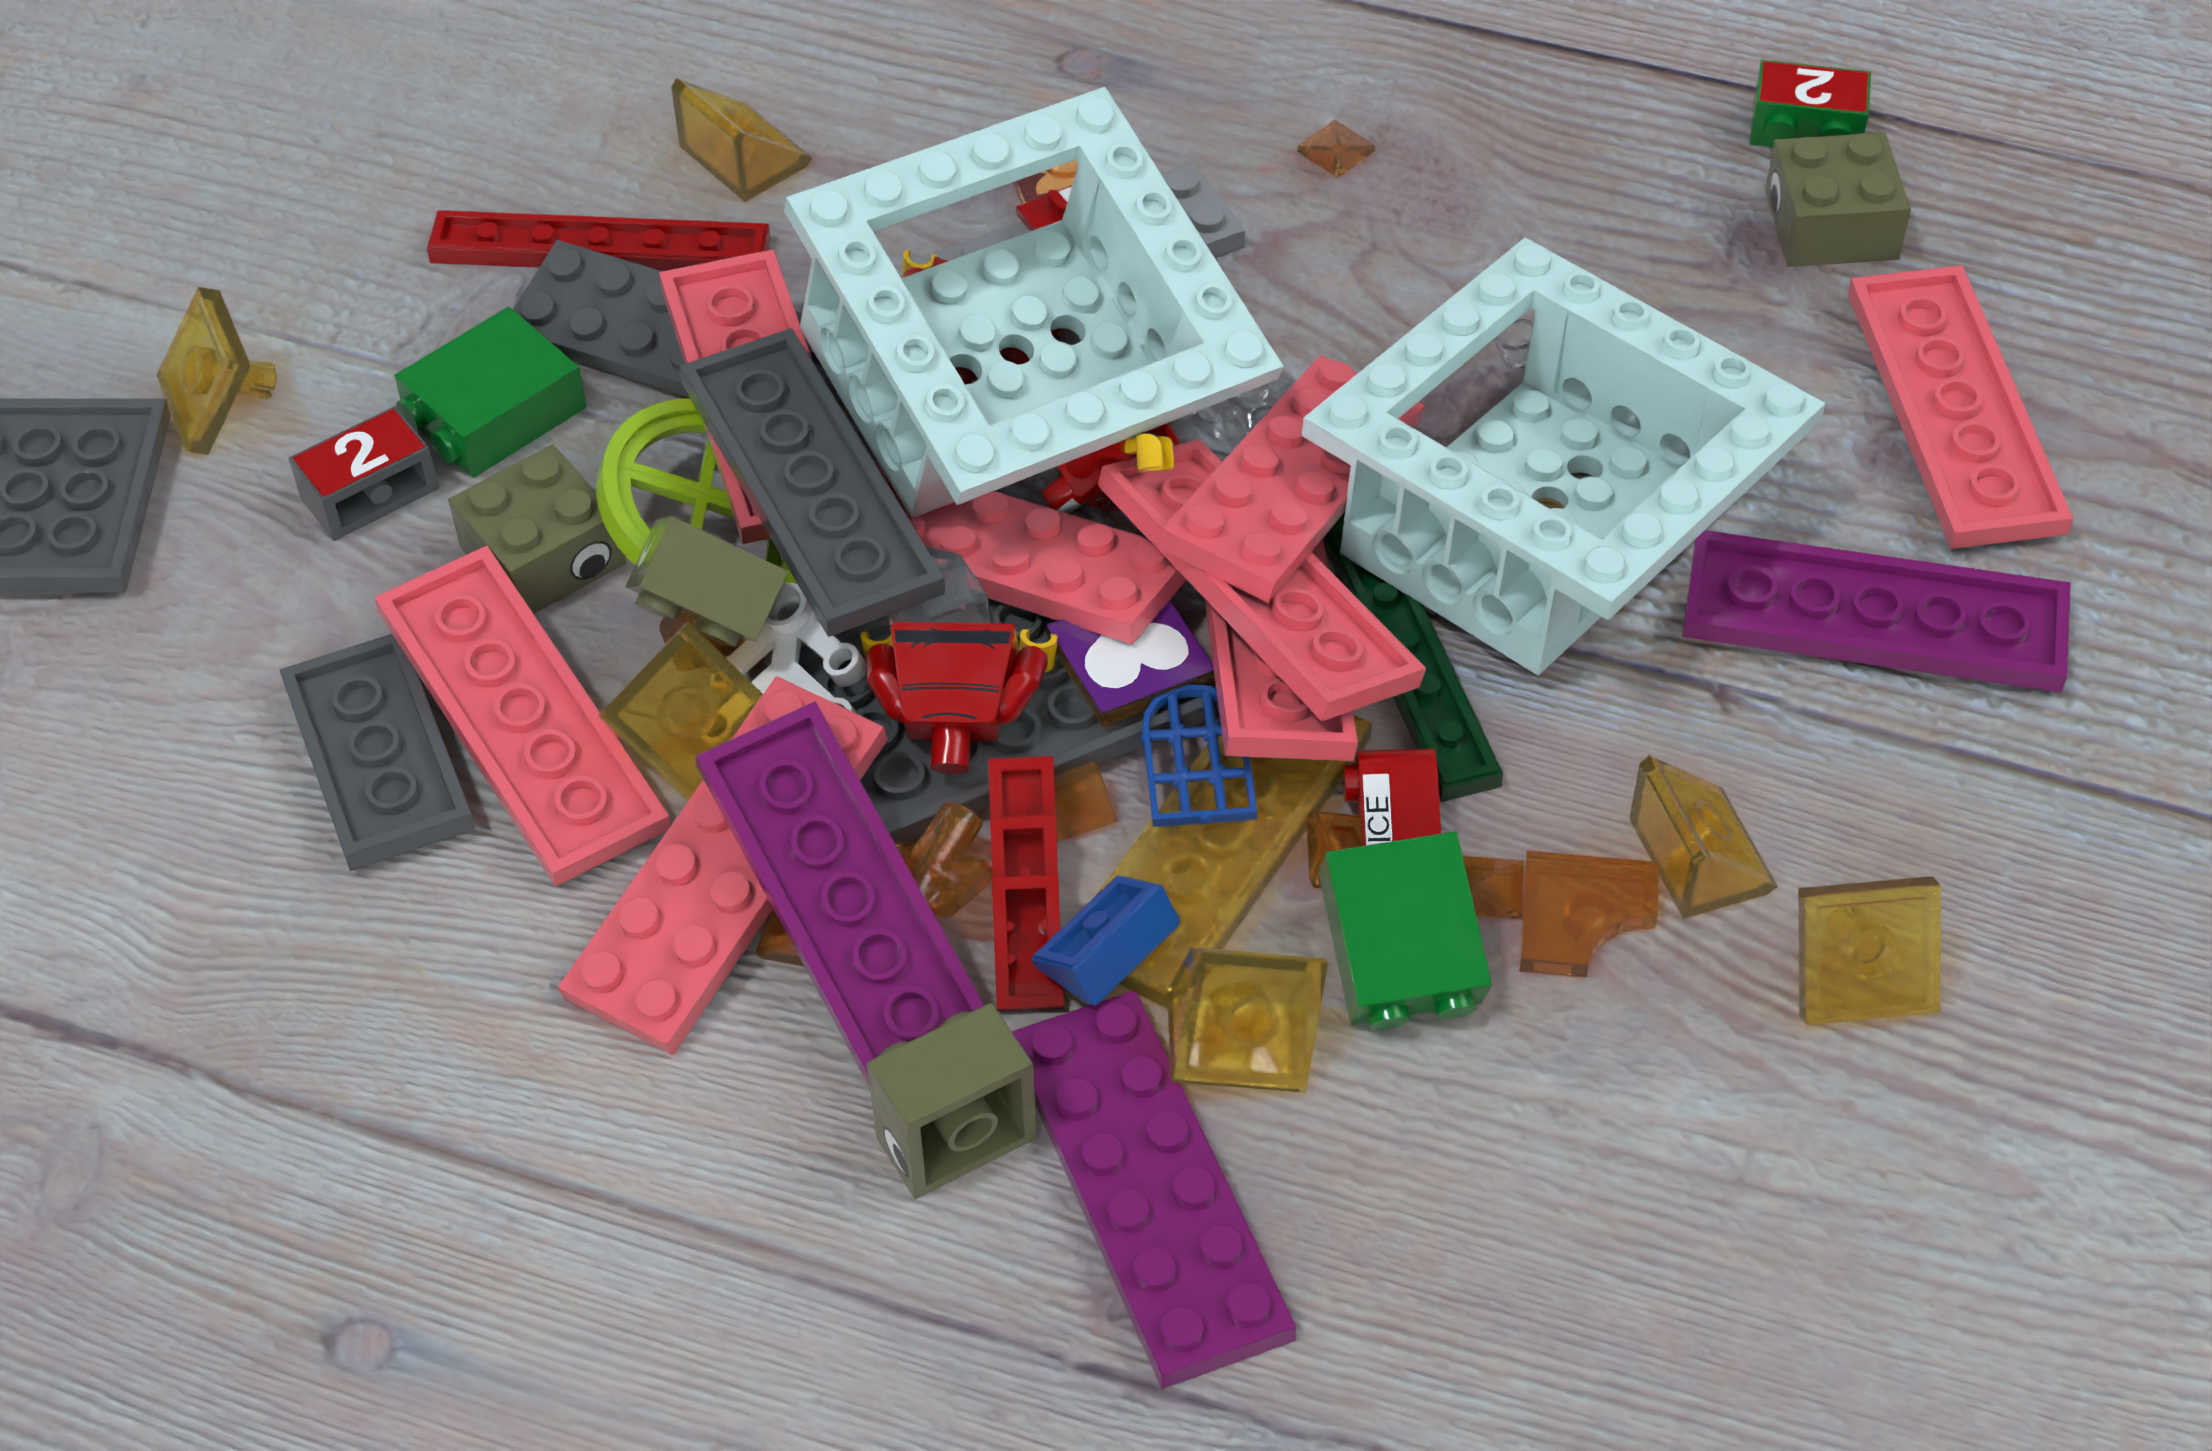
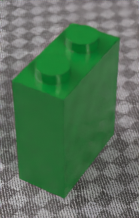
(490, 392)
(1404, 930)

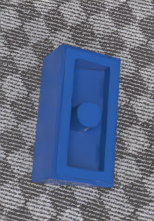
(1108, 938)

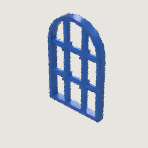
(1183, 774)

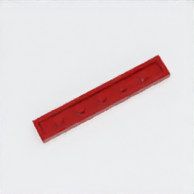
(528, 238)

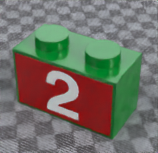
(1808, 102)

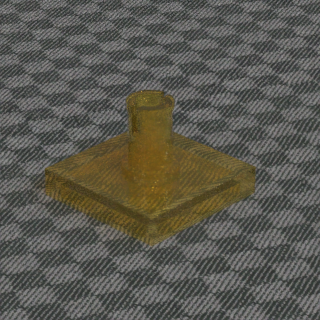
(208, 371)
(1869, 950)

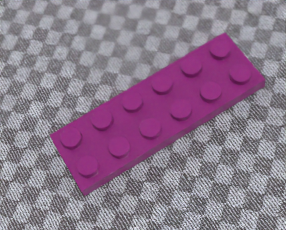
(1879, 610)
(837, 883)
(1153, 1191)

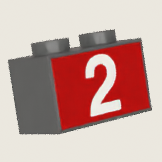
(364, 473)

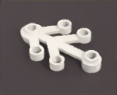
(784, 630)

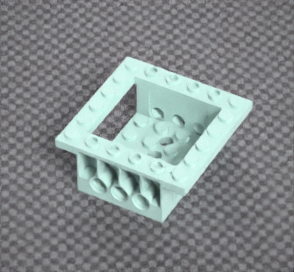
(1117, 270)
(1606, 392)

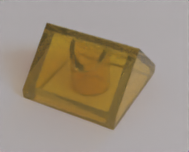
(733, 140)
(680, 708)
(1696, 840)
(1244, 1019)

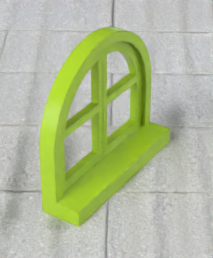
(620, 472)

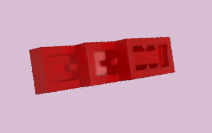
(1023, 879)

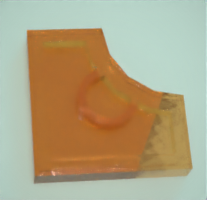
(1580, 904)

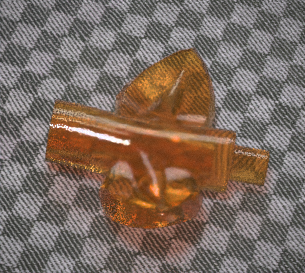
(940, 863)

